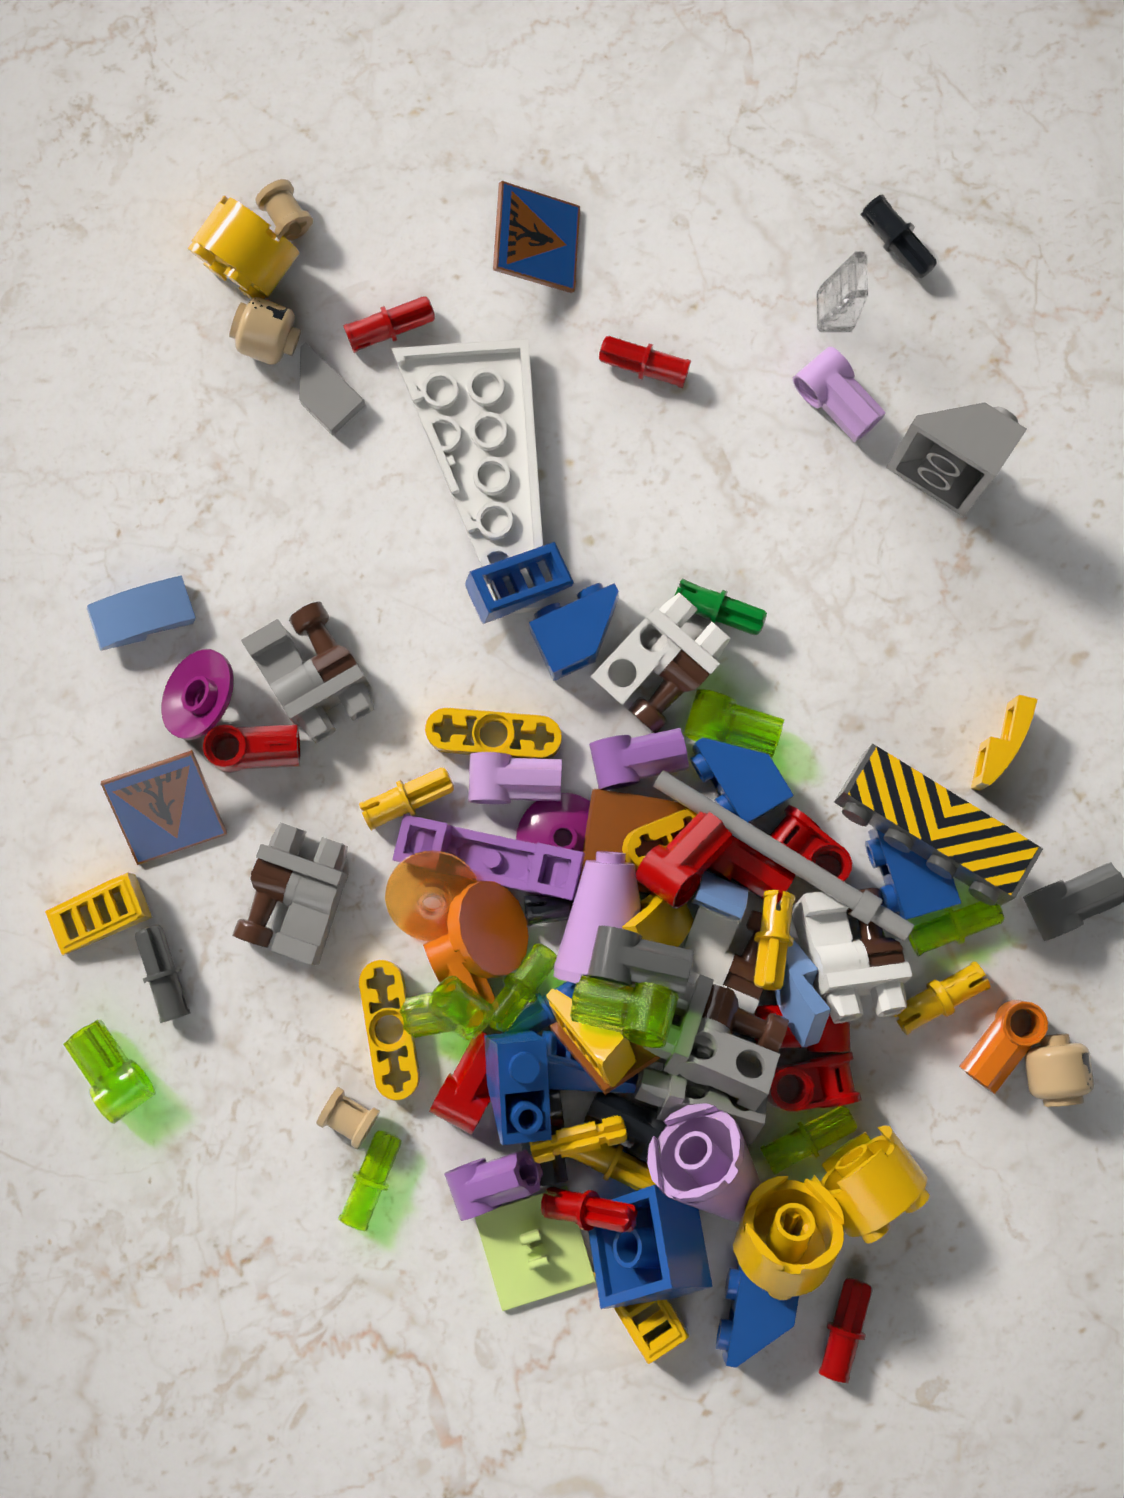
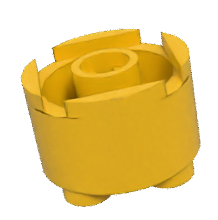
(243, 248)
(874, 1183)
(789, 1236)

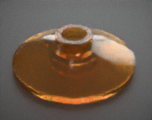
(420, 877)

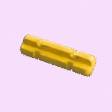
(580, 1139)

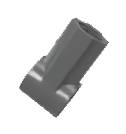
(1066, 904)
(628, 959)

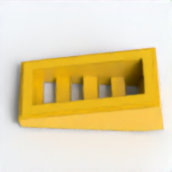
(133, 898)
(603, 1048)
(663, 1343)

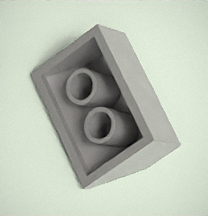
(957, 452)

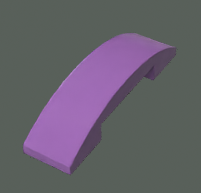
(495, 858)

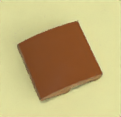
(617, 814)

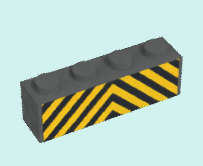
(938, 827)

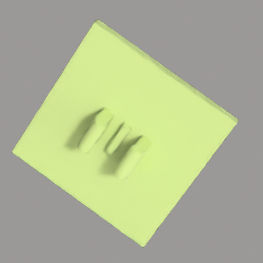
(531, 1253)

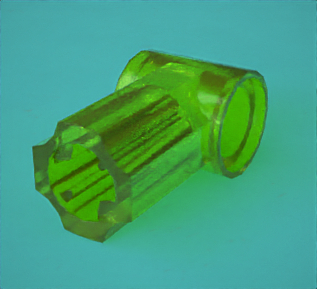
(722, 720)
(447, 1009)
(637, 1012)
(115, 1081)

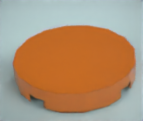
(488, 929)

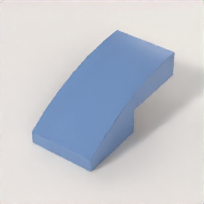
(140, 612)
(721, 896)
(799, 1000)

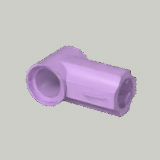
(831, 385)
(500, 778)

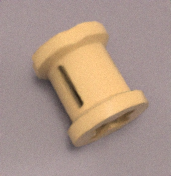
(284, 210)
(347, 1117)

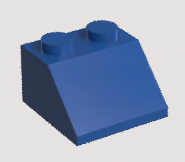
(656, 1259)

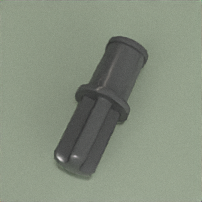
(161, 973)

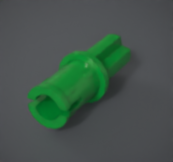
(723, 609)

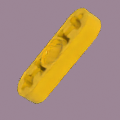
(458, 741)
(384, 1067)

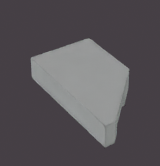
(325, 392)

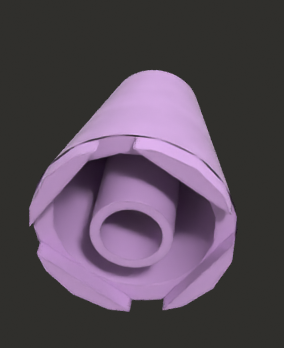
(603, 898)
(704, 1161)

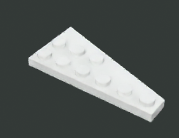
(482, 431)

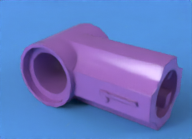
(625, 760)
(487, 1184)

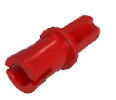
(389, 323)
(644, 361)
(588, 1210)
(846, 1330)

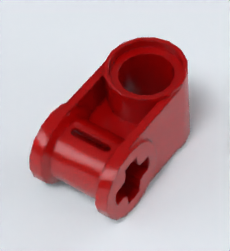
(811, 840)
(822, 1083)

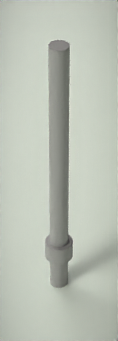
(864, 905)

